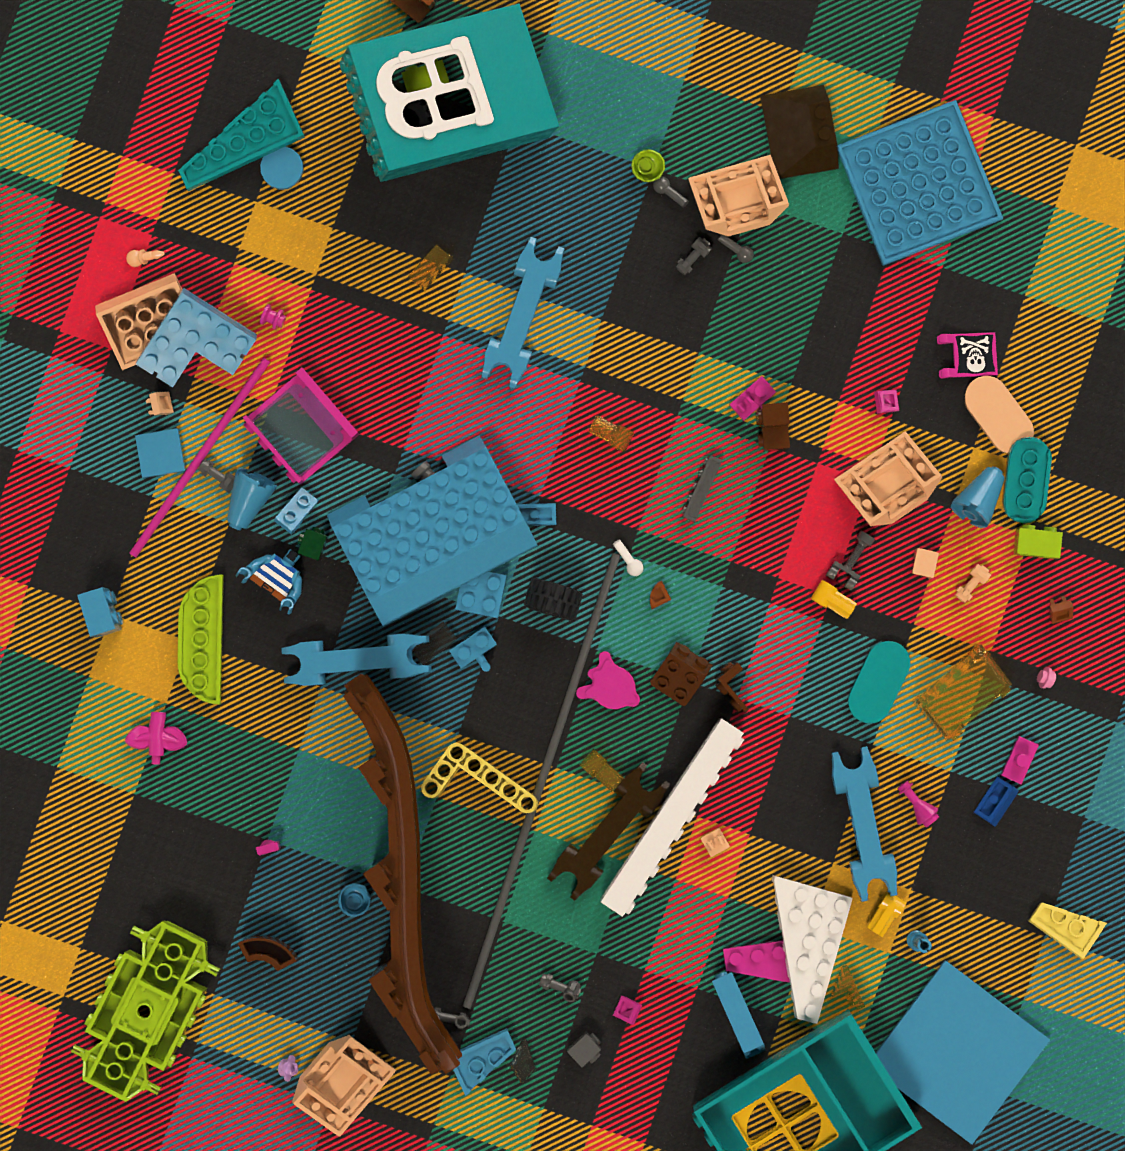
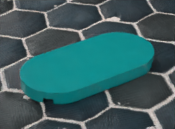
(1027, 480)
(879, 682)

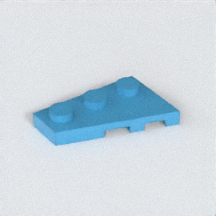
(482, 1058)

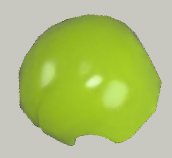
(648, 165)

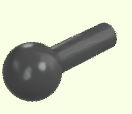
(662, 186)
(744, 253)

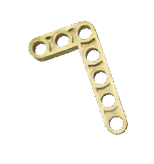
(480, 775)

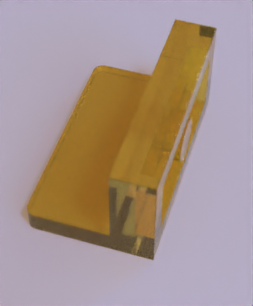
(430, 267)

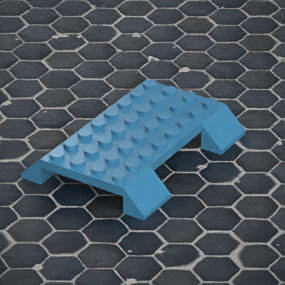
(433, 533)

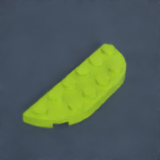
(201, 639)

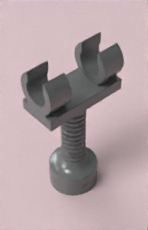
(863, 541)

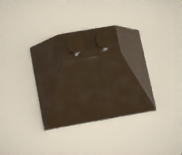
(800, 131)

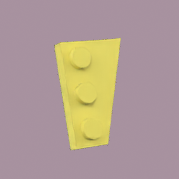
(1069, 929)

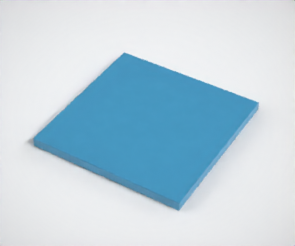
(919, 182)
(959, 1051)

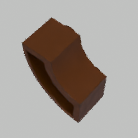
(269, 950)

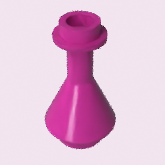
(924, 812)

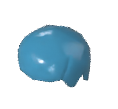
(354, 899)

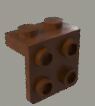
(727, 673)
(681, 674)

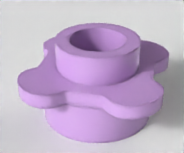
(288, 1068)

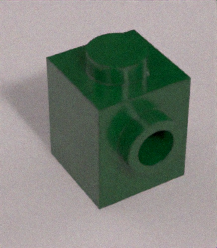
(312, 543)

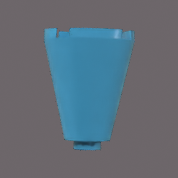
(248, 497)
(980, 497)

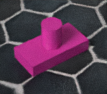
(1019, 760)

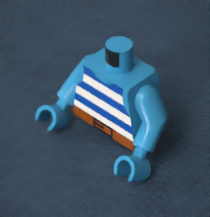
(276, 577)

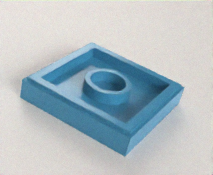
(160, 453)

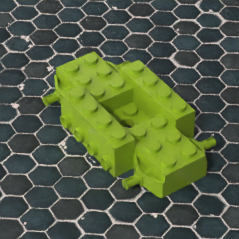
(163, 984)

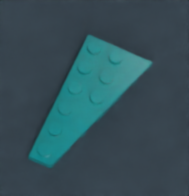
(250, 136)

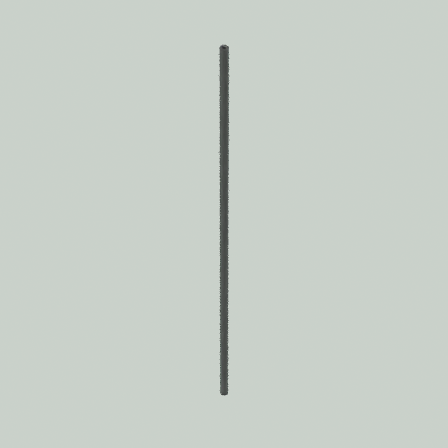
(541, 780)

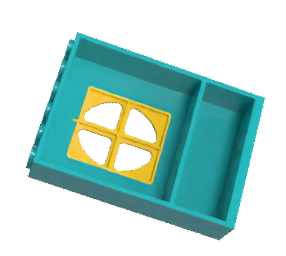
(839, 1076)

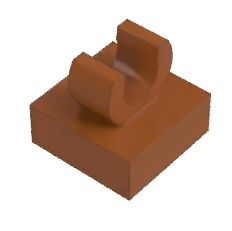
(1061, 611)

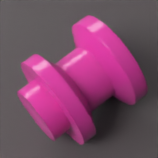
(277, 319)

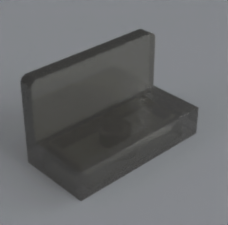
(439, 640)

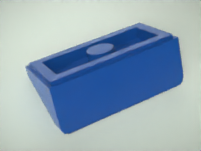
(996, 801)

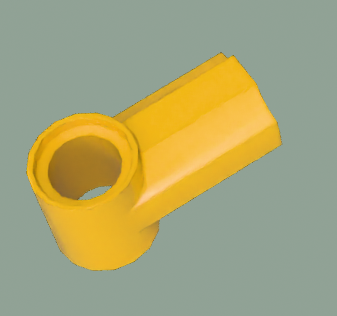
(828, 596)
(888, 910)

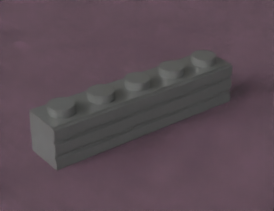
(701, 488)

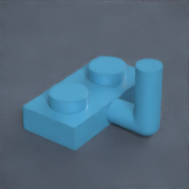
(473, 649)

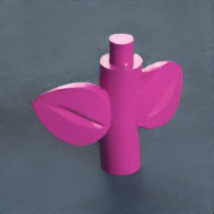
(156, 737)

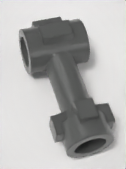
(701, 247)
(226, 480)
(570, 991)
(460, 1020)

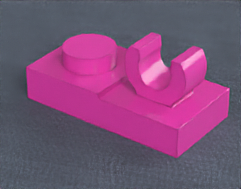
(752, 398)

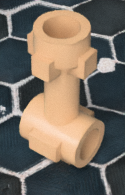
(980, 574)

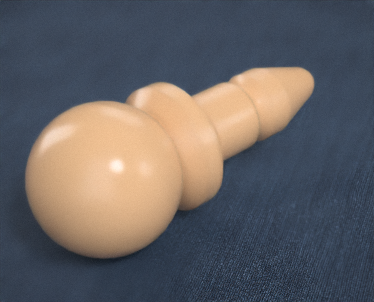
(136, 258)

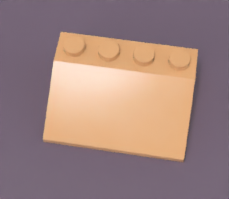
(135, 316)

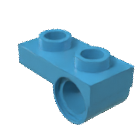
(296, 510)

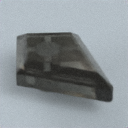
(523, 1062)

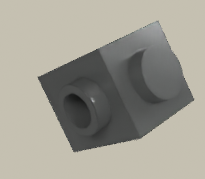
(585, 1049)

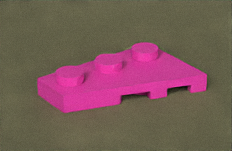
(758, 960)

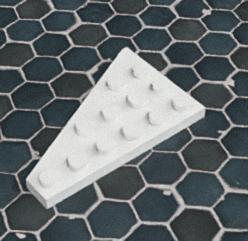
(811, 934)

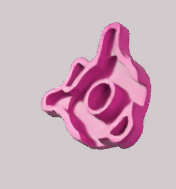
(610, 685)

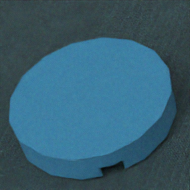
(282, 168)

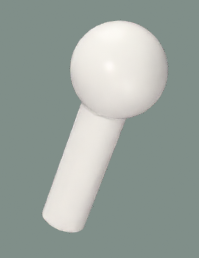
(634, 566)

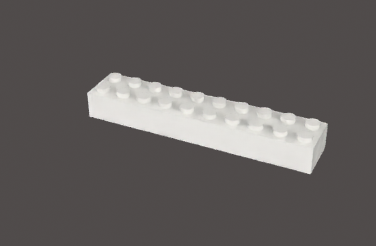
(671, 817)

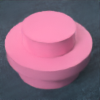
(1046, 678)

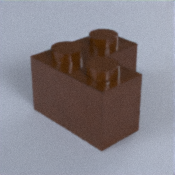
(774, 426)

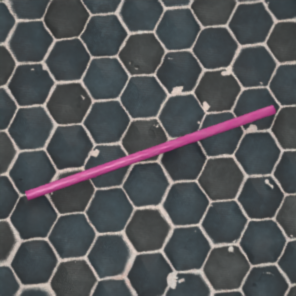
(199, 457)

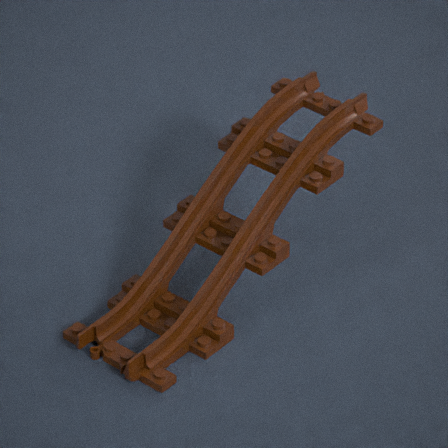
(397, 881)

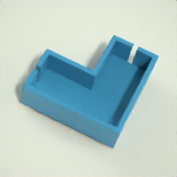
(192, 328)

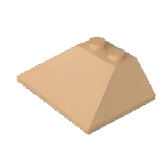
(739, 196)
(890, 481)
(341, 1083)

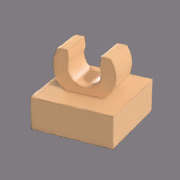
(160, 403)
(715, 842)

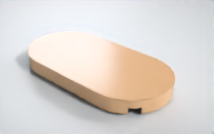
(997, 412)

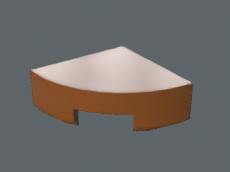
(659, 595)

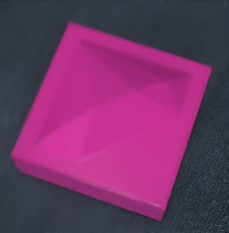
(886, 401)
(268, 846)
(627, 1010)

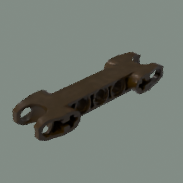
(633, 801)

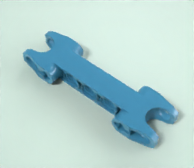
(510, 349)
(395, 656)
(871, 861)

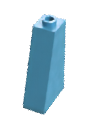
(738, 1014)

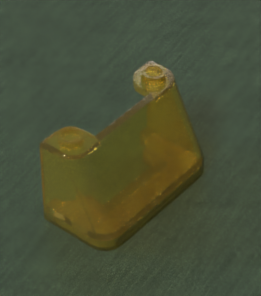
(963, 693)

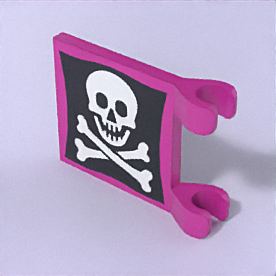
(972, 355)

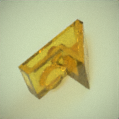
(846, 983)

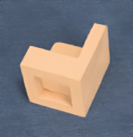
(925, 563)

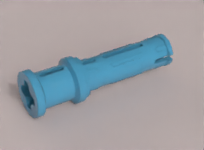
(916, 938)

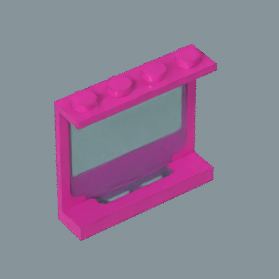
(300, 427)

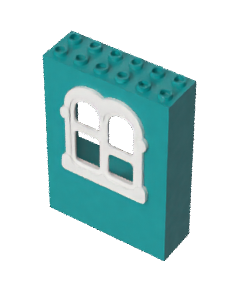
(497, 70)

